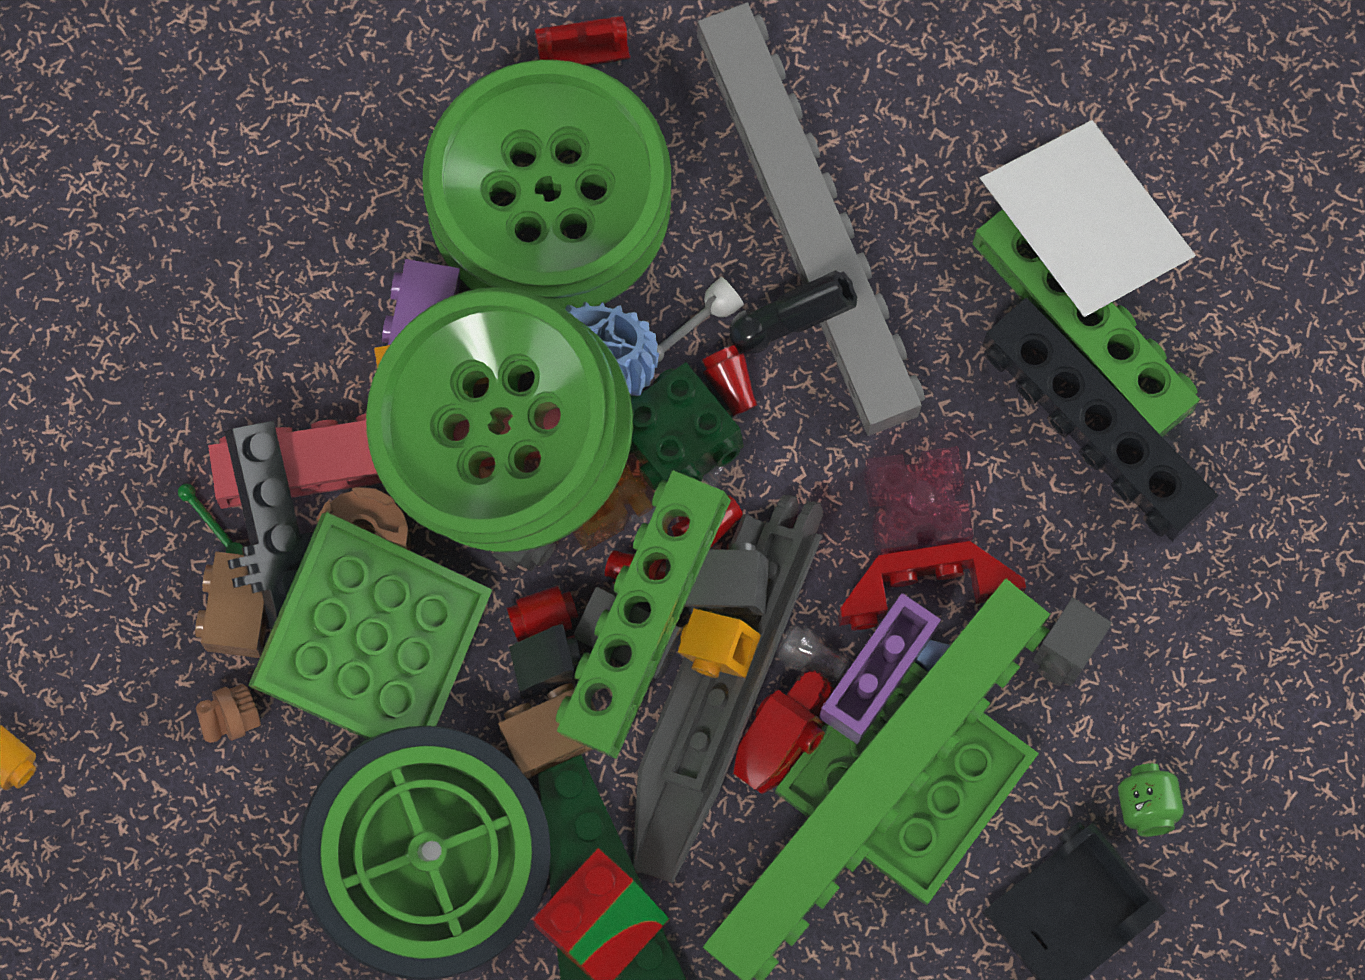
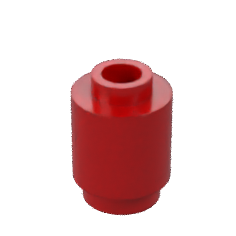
(541, 611)

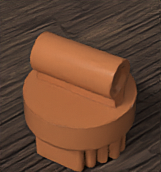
(229, 713)

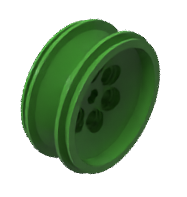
(541, 113)
(428, 389)

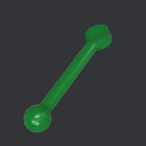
(187, 493)

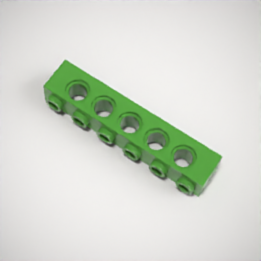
(1177, 397)
(673, 498)

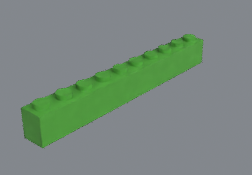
(877, 782)

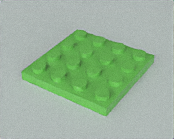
(369, 633)
(945, 813)

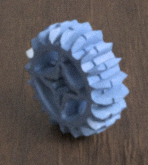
(627, 339)

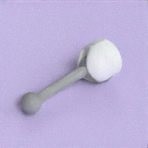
(719, 301)

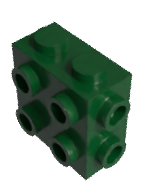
(681, 428)

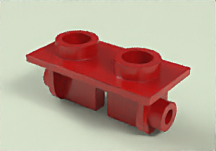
(585, 41)

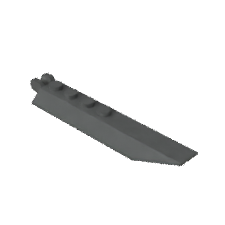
(708, 714)

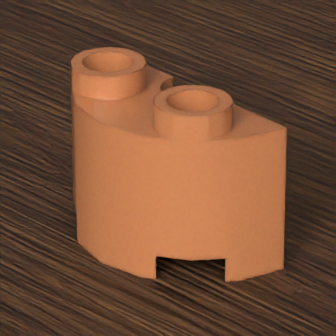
(373, 512)

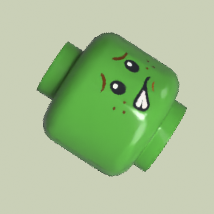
(1150, 800)

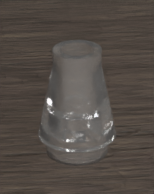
(807, 651)

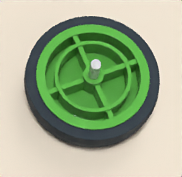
(423, 852)

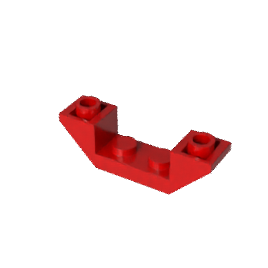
(868, 599)

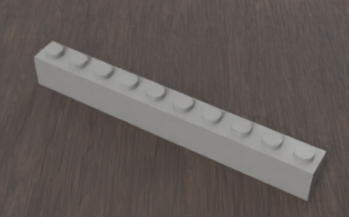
(807, 215)

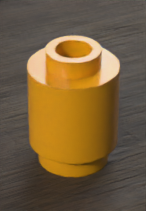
(15, 761)

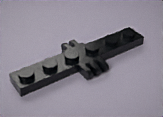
(268, 515)

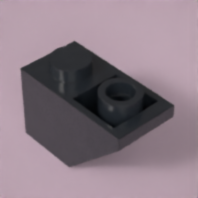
(545, 661)

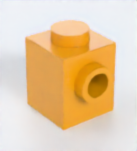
(718, 644)

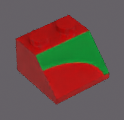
(600, 918)

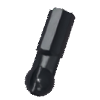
(793, 312)

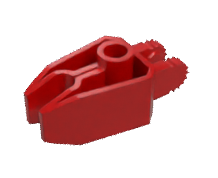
(782, 732)

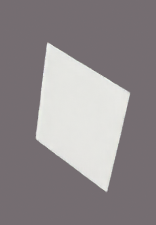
(1087, 217)

